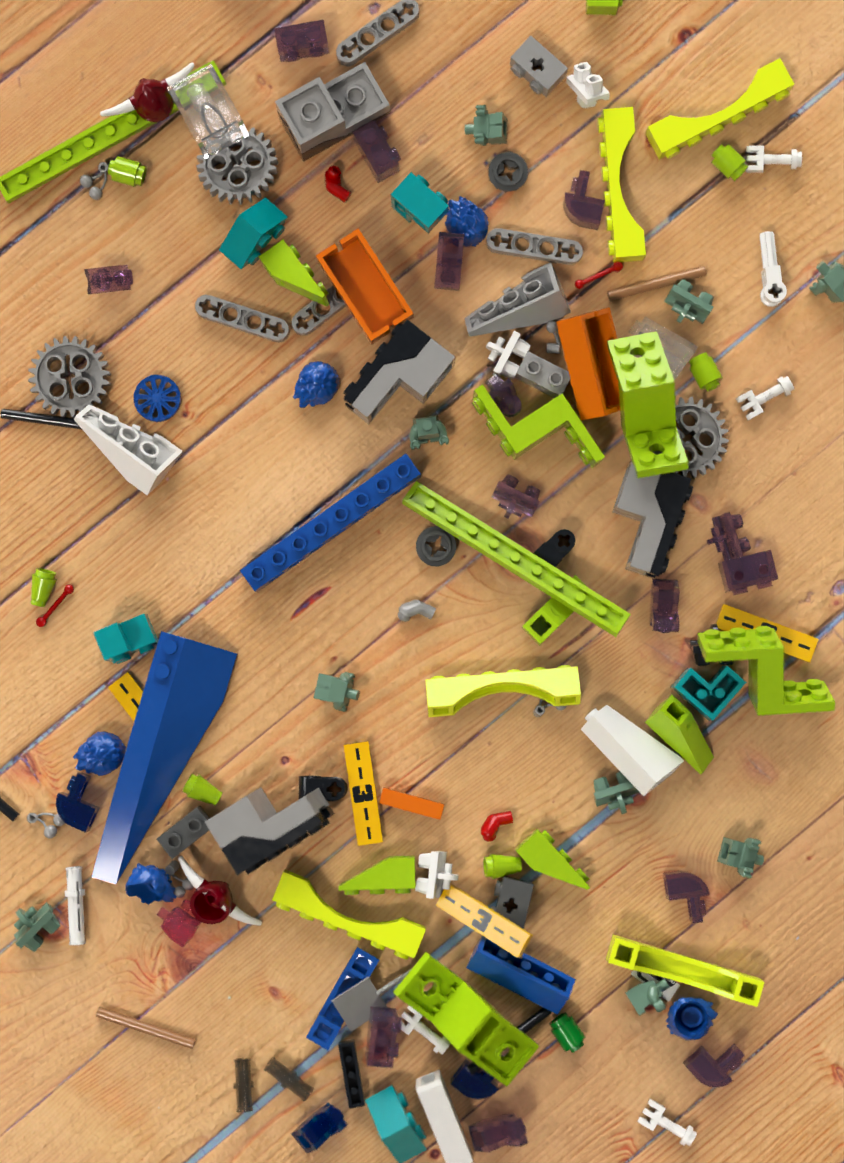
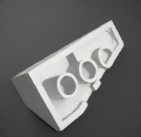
(136, 455)

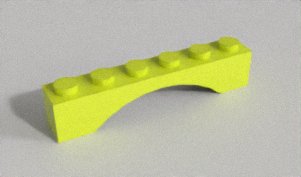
(676, 132)
(627, 236)
(556, 686)
(398, 934)
(685, 969)

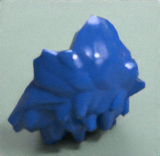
(467, 219)
(316, 384)
(100, 754)
(150, 884)
(690, 1018)

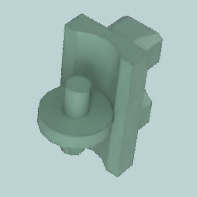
(687, 304)
(606, 794)
(31, 922)

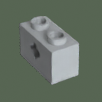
(532, 55)
(542, 375)

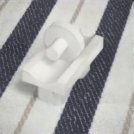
(587, 85)
(515, 345)
(439, 874)

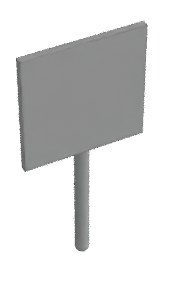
(356, 1002)

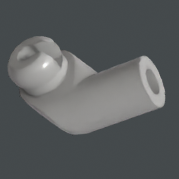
(413, 608)

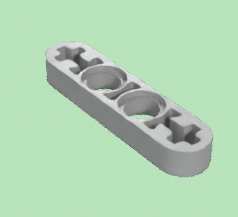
(380, 35)
(533, 251)
(335, 306)
(240, 322)

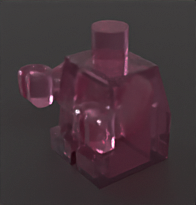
(179, 924)

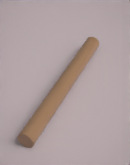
(656, 283)
(145, 1028)

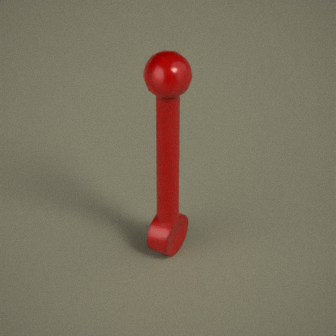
(617, 267)
(42, 621)

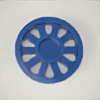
(157, 398)

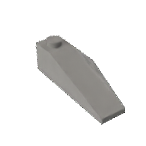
(528, 304)

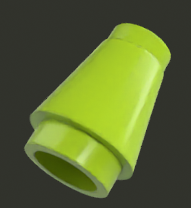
(42, 586)
(201, 790)
(500, 865)

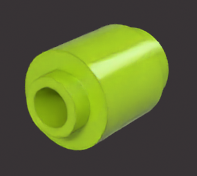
(729, 162)
(127, 171)
(705, 372)

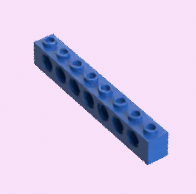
(330, 523)

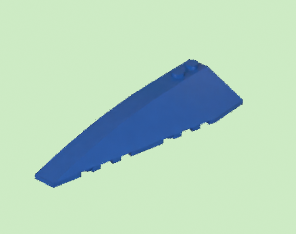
(174, 712)

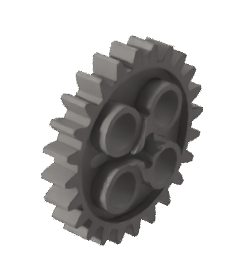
(254, 176)
(47, 380)
(704, 424)

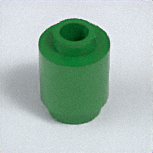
(567, 1032)

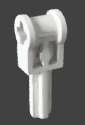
(771, 271)

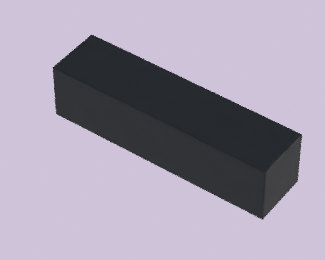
(351, 1073)

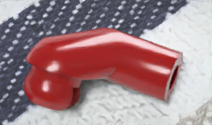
(333, 184)
(493, 823)

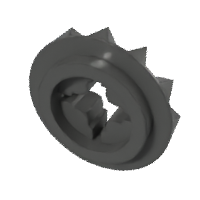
(512, 161)
(431, 535)

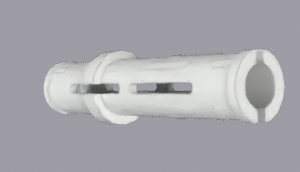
(75, 905)

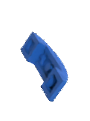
(329, 1020)

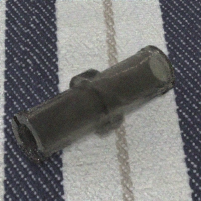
(288, 1079)
(243, 1084)

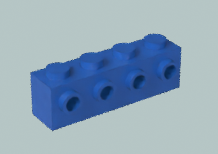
(522, 975)

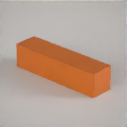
(411, 803)

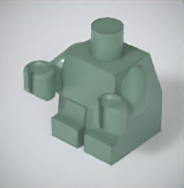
(488, 127)
(830, 281)
(427, 429)
(336, 690)
(741, 855)
(648, 995)

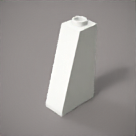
(631, 749)
(443, 1118)

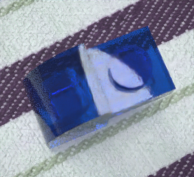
(72, 809)
(475, 1086)
(319, 1127)

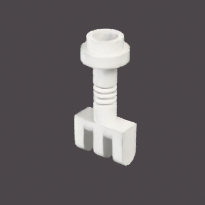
(760, 159)
(785, 386)
(441, 1044)
(687, 1135)

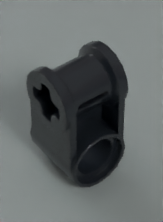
(551, 551)
(310, 783)

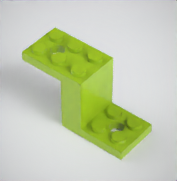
(647, 404)
(537, 427)
(766, 671)
(466, 1019)

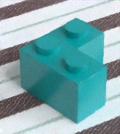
(419, 203)
(252, 232)
(125, 638)
(711, 696)
(396, 1126)

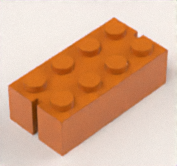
(364, 286)
(589, 362)

